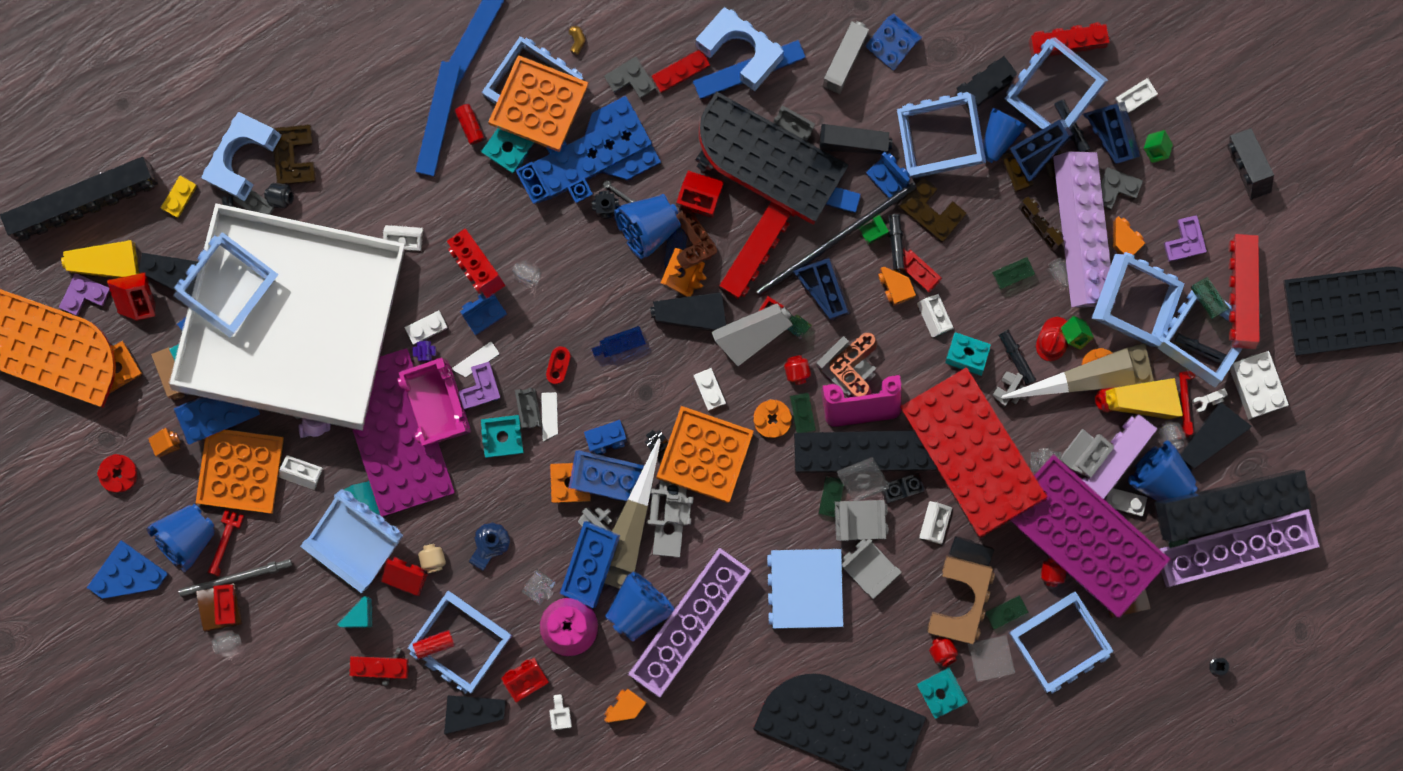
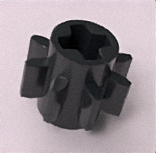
(703, 162)
(652, 439)

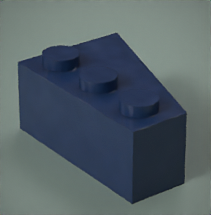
(1115, 131)
(1040, 148)
(824, 286)

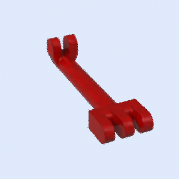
(1184, 378)
(230, 524)

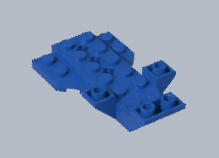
(573, 167)

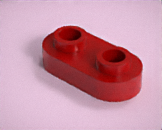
(557, 365)

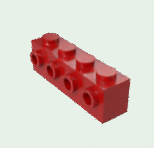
(1076, 38)
(475, 262)

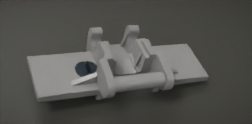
(676, 513)

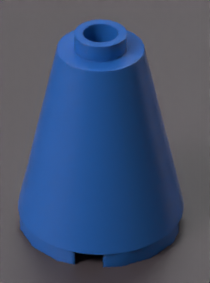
(1000, 134)

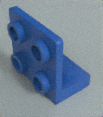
(893, 41)
(888, 175)
(482, 313)
(605, 437)

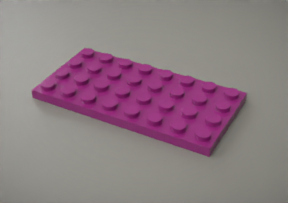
(396, 464)
(1090, 538)

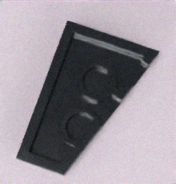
(471, 712)

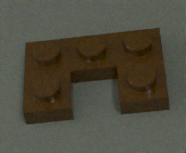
(286, 169)
(1016, 174)
(936, 224)
(1052, 236)

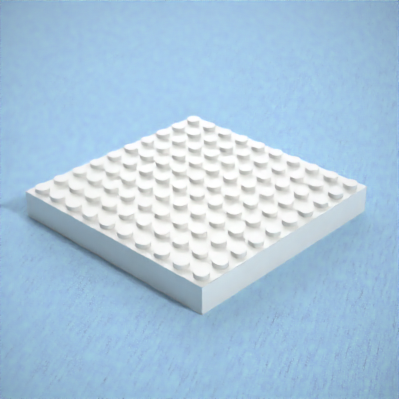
(311, 335)

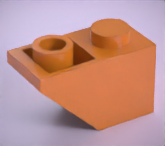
(1125, 238)
(897, 285)
(164, 442)
(626, 708)

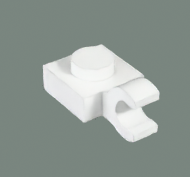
(1215, 398)
(560, 716)

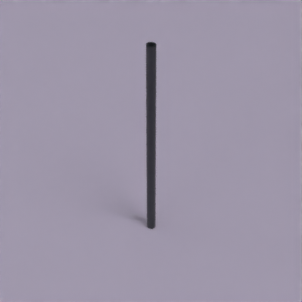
(837, 238)

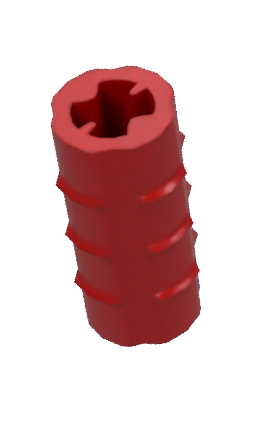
(469, 124)
(433, 644)

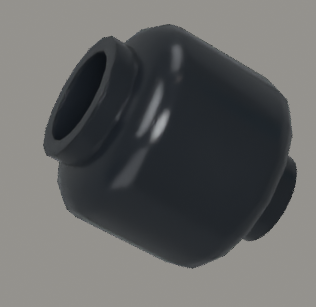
(279, 195)

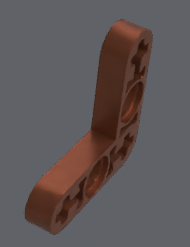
(701, 243)
(847, 368)

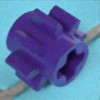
(424, 351)

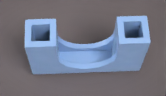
(729, 26)
(241, 132)

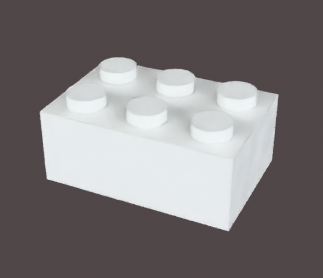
(1258, 385)

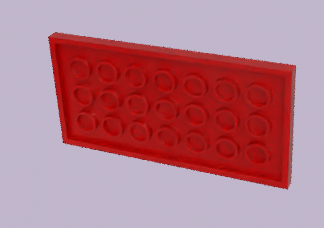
(973, 452)

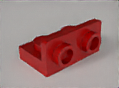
(524, 679)

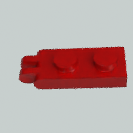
(920, 271)

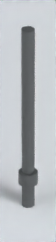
(271, 568)

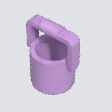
(312, 428)

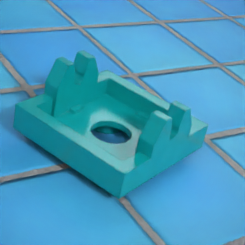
(507, 160)
(957, 357)
(492, 427)
(946, 681)

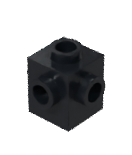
(605, 212)

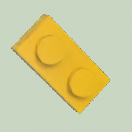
(178, 196)

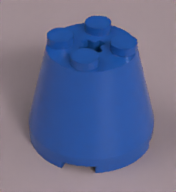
(647, 223)
(1163, 474)
(182, 535)
(638, 607)

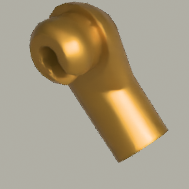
(579, 39)

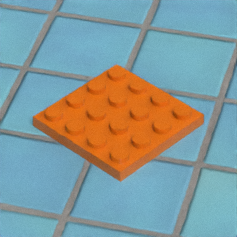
(538, 103)
(704, 454)
(240, 471)

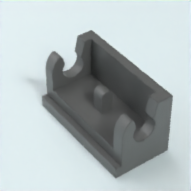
(794, 123)
(528, 408)

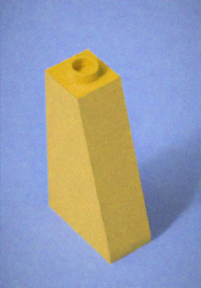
(106, 260)
(1149, 399)

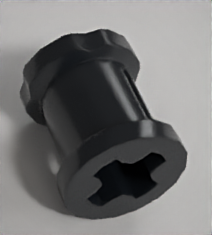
(1225, 666)

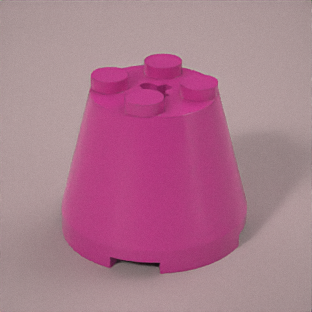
(583, 627)

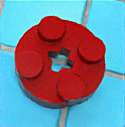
(128, 473)

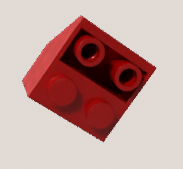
(699, 194)
(133, 296)
(404, 577)

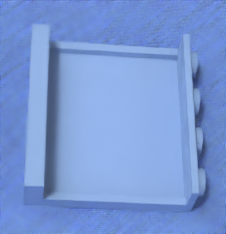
(352, 541)
(805, 588)

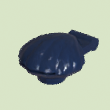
(485, 549)

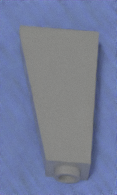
(845, 57)
(752, 333)

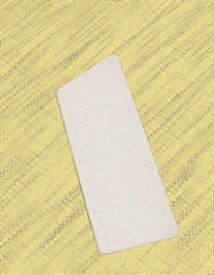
(481, 356)
(549, 415)

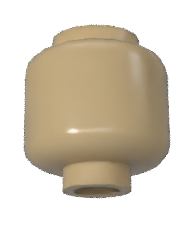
(432, 558)

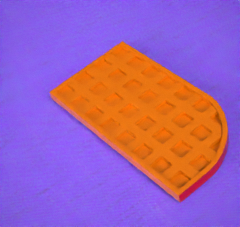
(55, 349)

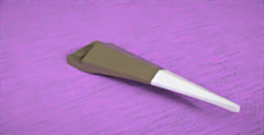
(1117, 369)
(631, 524)

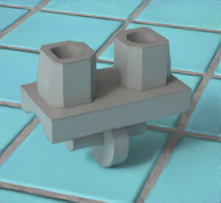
(1013, 381)
(590, 516)

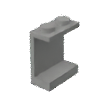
(864, 369)
(1086, 453)
(861, 520)
(870, 568)

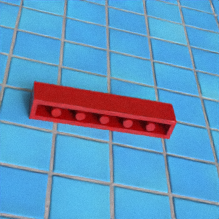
(756, 251)
(1244, 291)

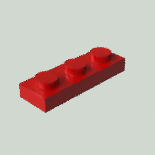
(680, 71)
(379, 667)

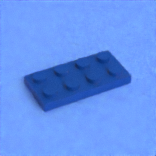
(209, 416)
(603, 475)
(590, 564)

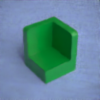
(1158, 146)
(874, 230)
(1077, 332)

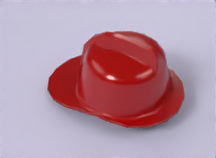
(1051, 341)

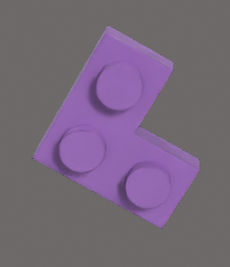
(1190, 243)
(80, 290)
(485, 388)

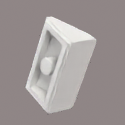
(409, 236)
(935, 315)
(300, 472)
(935, 522)

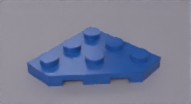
(126, 573)

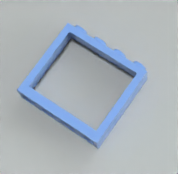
(528, 45)
(1036, 62)
(948, 165)
(243, 255)
(1111, 288)
(1187, 360)
(1085, 666)
(447, 673)

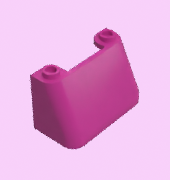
(435, 401)
(862, 409)

